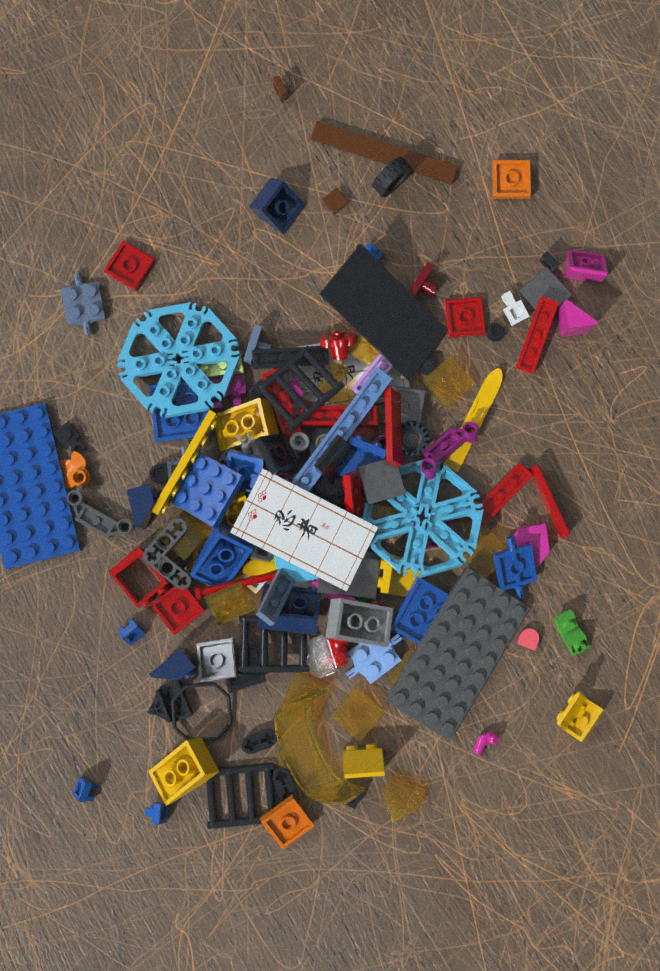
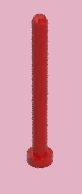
(245, 582)

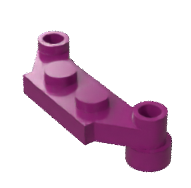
(445, 446)

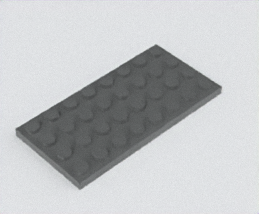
(457, 654)

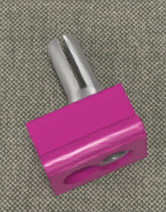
(301, 391)

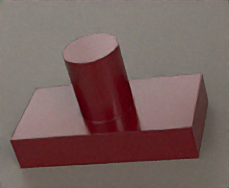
(422, 282)

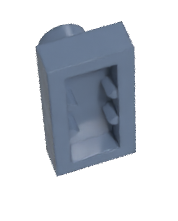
(255, 343)

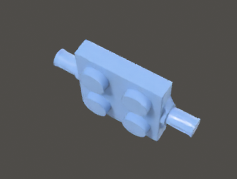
(373, 660)

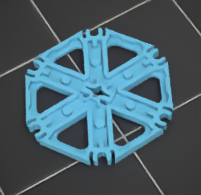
(188, 368)
(436, 528)

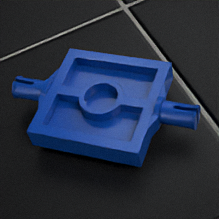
(246, 465)
(515, 566)

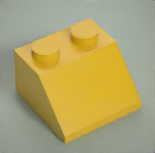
(363, 761)

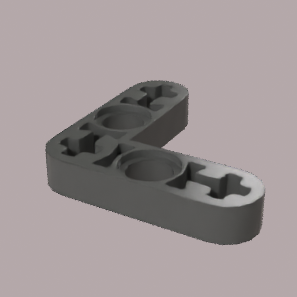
(162, 557)

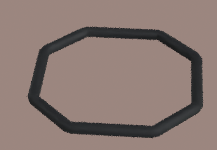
(202, 685)

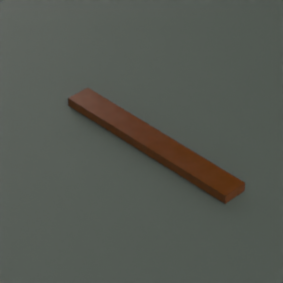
(383, 151)

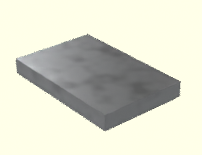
(363, 584)

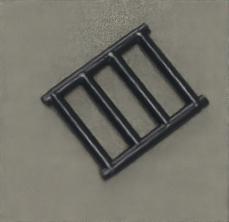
(308, 410)
(264, 667)
(233, 821)

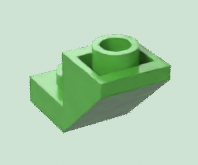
(571, 633)

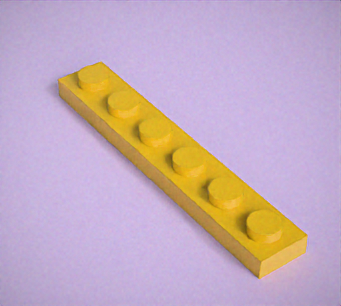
(181, 471)

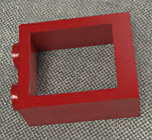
(123, 565)

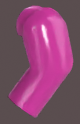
(484, 740)

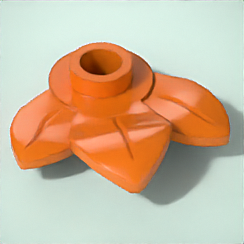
(72, 470)

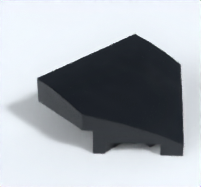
(162, 702)

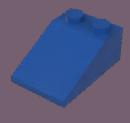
(221, 556)

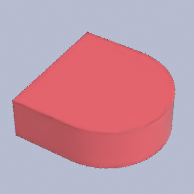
(528, 638)

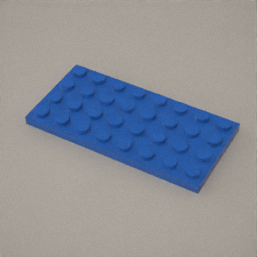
(33, 493)

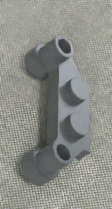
(96, 520)

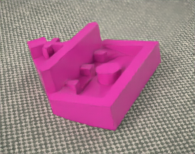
(537, 537)

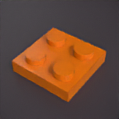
(511, 179)
(287, 822)

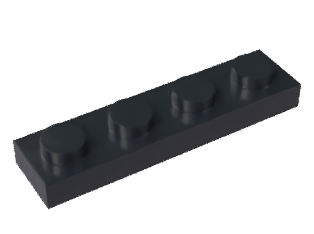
(277, 357)

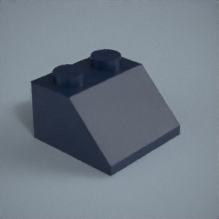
(277, 205)
(141, 502)
(176, 667)

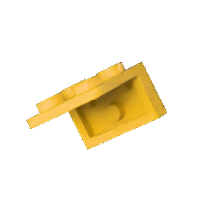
(393, 582)
(579, 716)

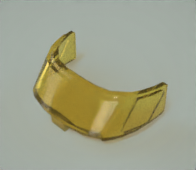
(305, 755)

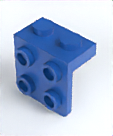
(363, 454)

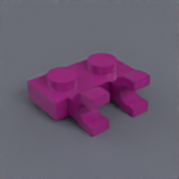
(236, 389)

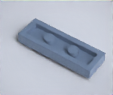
(275, 597)

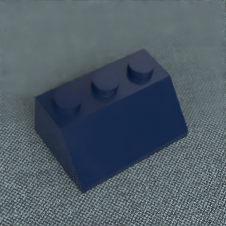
(299, 612)

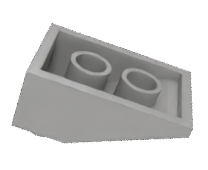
(359, 622)

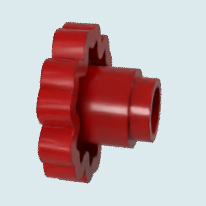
(339, 343)

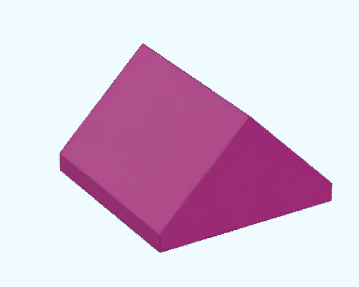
(585, 266)
(574, 320)

